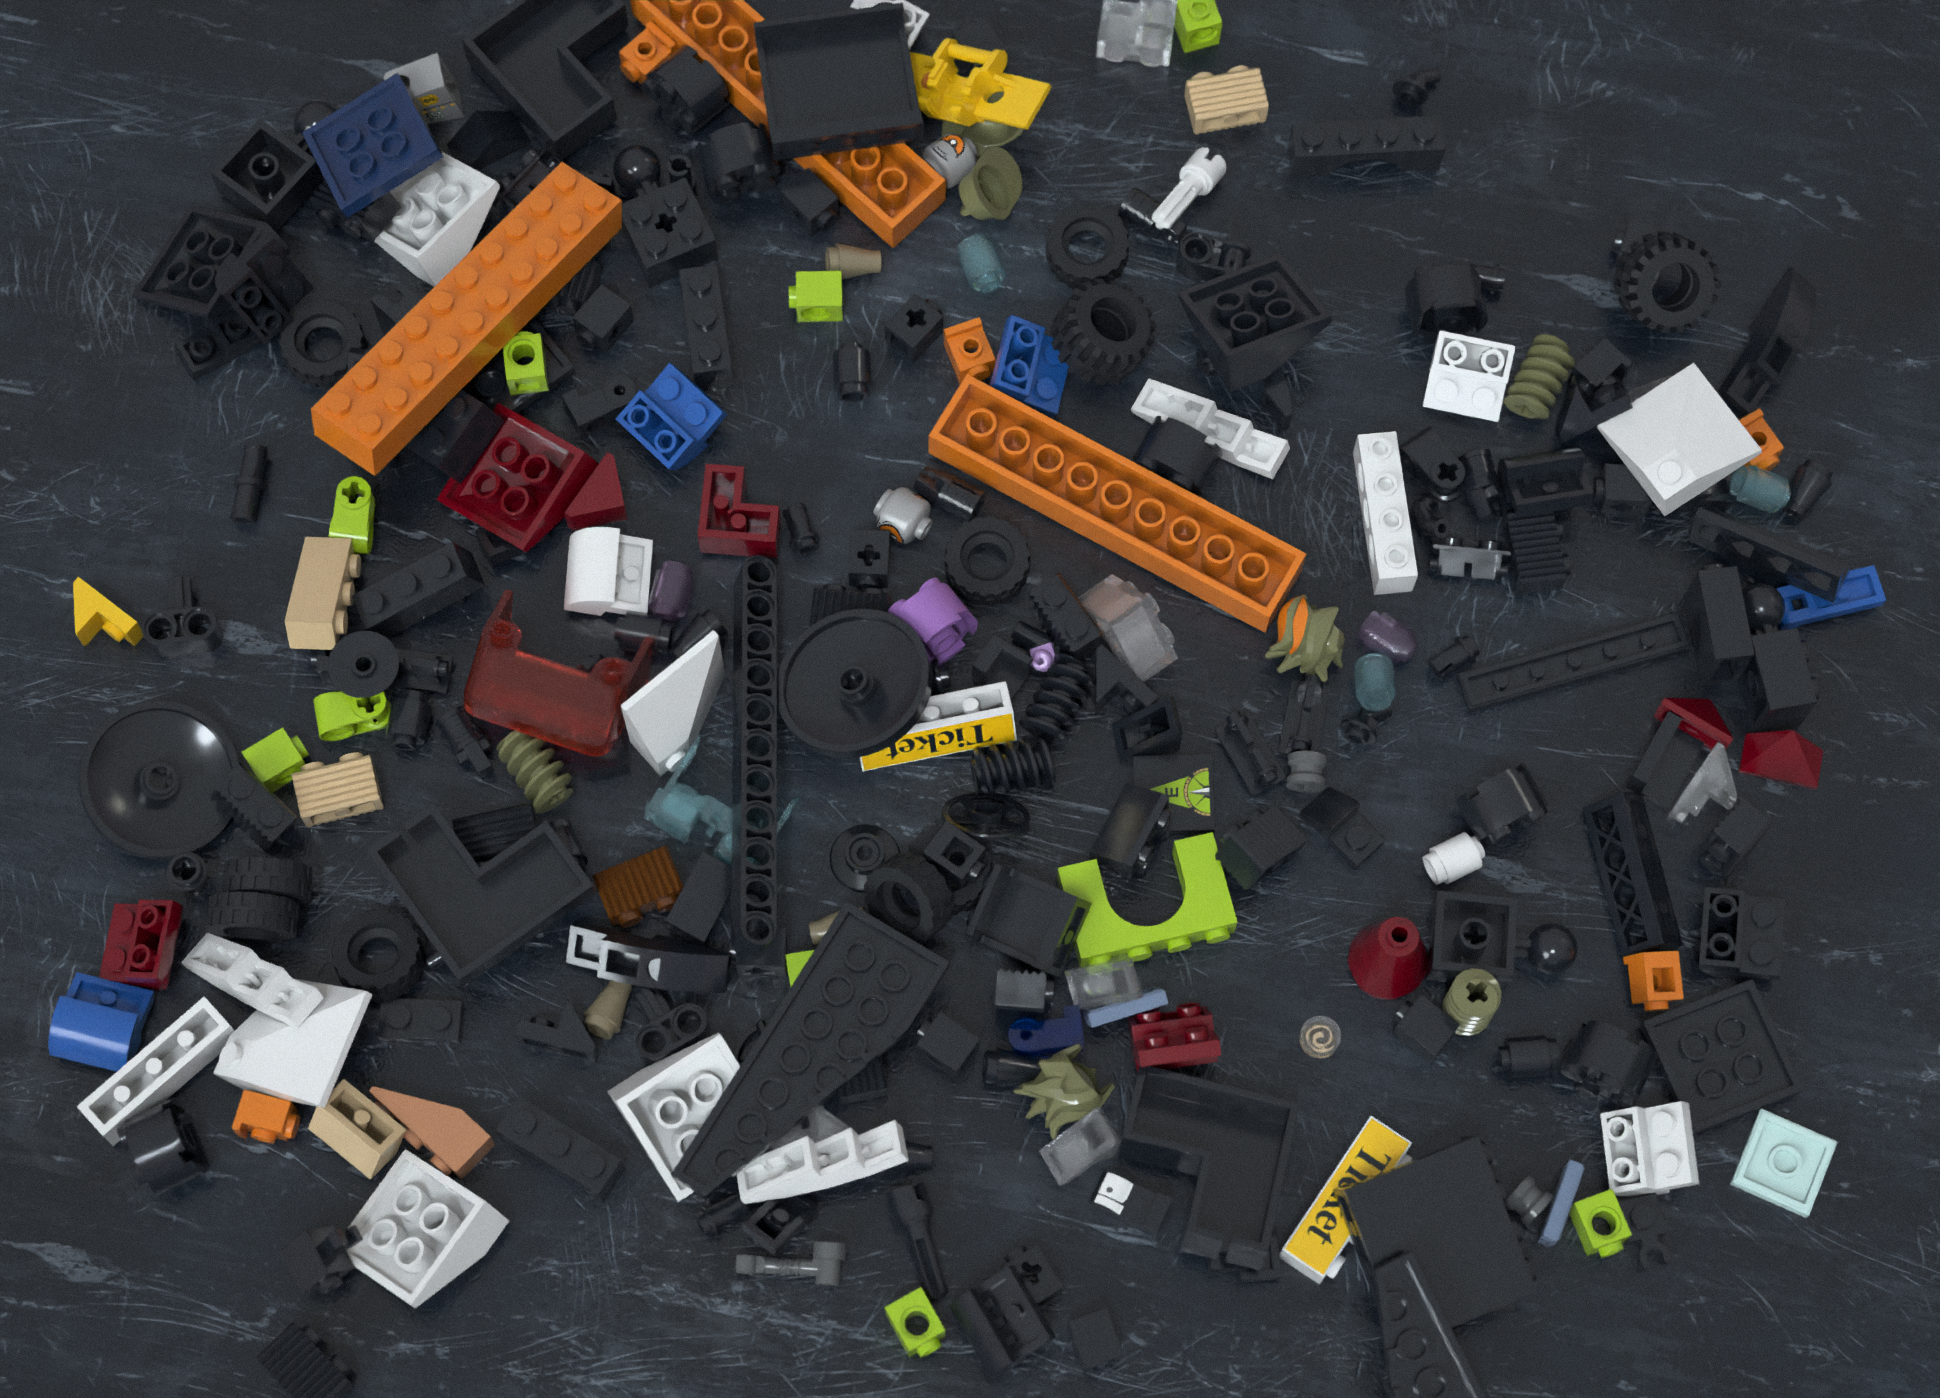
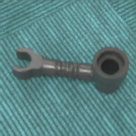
(823, 1265)

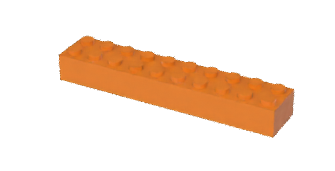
(880, 185)
(466, 319)
(1116, 503)

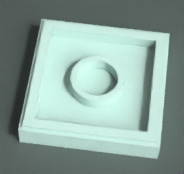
(1783, 1163)

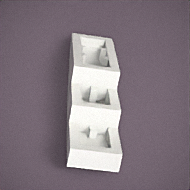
(1233, 434)
(252, 980)
(821, 1165)

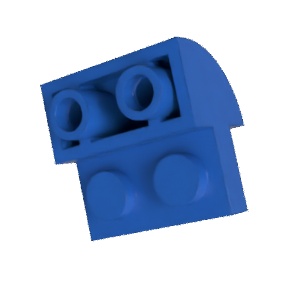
(1029, 367)
(672, 418)
(99, 1022)

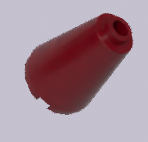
(1388, 958)

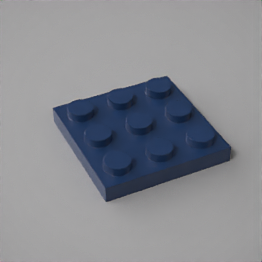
(372, 145)

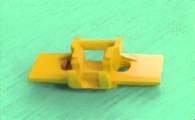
(964, 100)

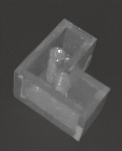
(1137, 31)
(1130, 626)

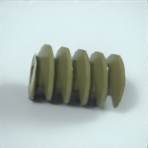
(1540, 377)
(534, 771)
(1482, 990)

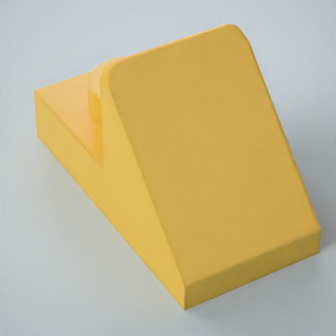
(96, 612)

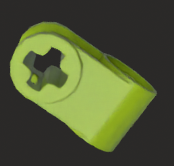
(354, 519)
(344, 716)

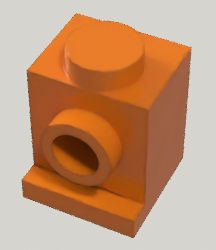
(652, 40)
(966, 337)
(1766, 440)
(1655, 979)
(265, 1118)

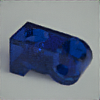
(1047, 1036)

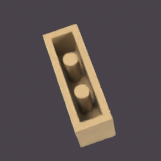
(322, 593)

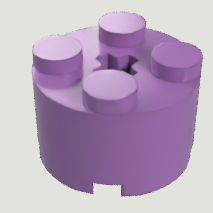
(937, 619)

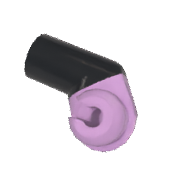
(1039, 644)

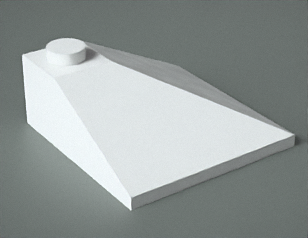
(438, 218)
(1680, 439)
(673, 706)
(295, 1061)
(672, 1101)
(422, 1230)

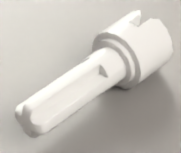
(1197, 178)

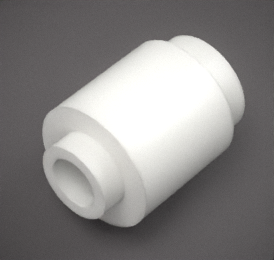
(1454, 858)

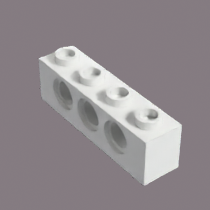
(1385, 513)

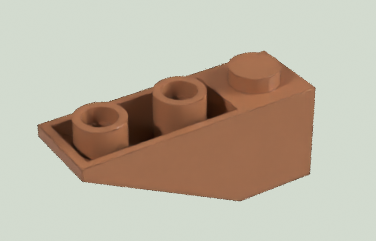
(444, 1130)

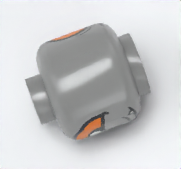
(951, 157)
(903, 515)

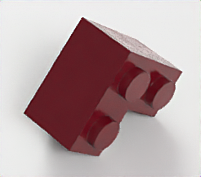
(729, 523)

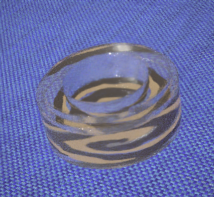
(1320, 1036)

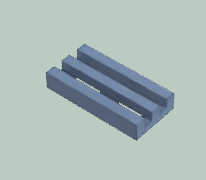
(1152, 998)
(1561, 1204)

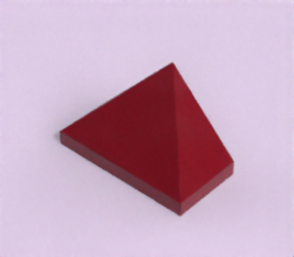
(1699, 720)
(1781, 757)

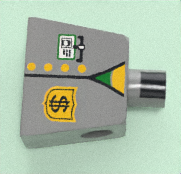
(432, 88)

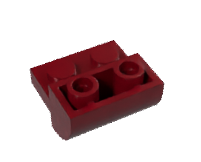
(142, 943)
(1174, 1037)

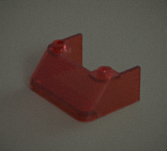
(546, 696)

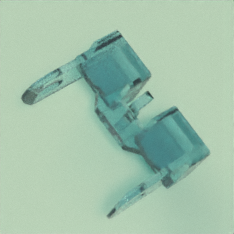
(680, 808)

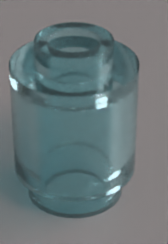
(981, 263)
(1760, 488)
(1374, 681)

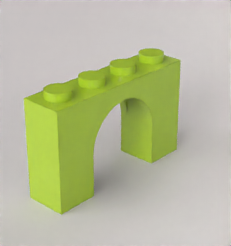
(1203, 914)

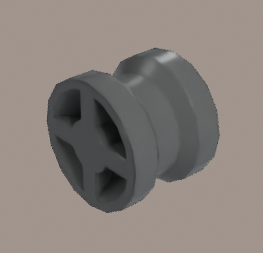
(1306, 771)
(1528, 1200)

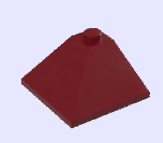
(520, 482)

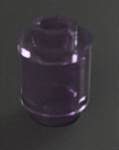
(671, 590)
(1388, 637)

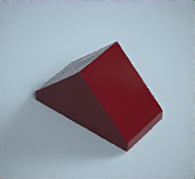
(599, 499)

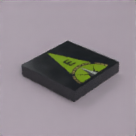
(1187, 783)

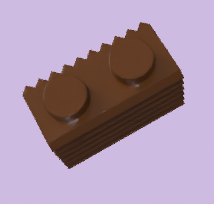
(639, 887)

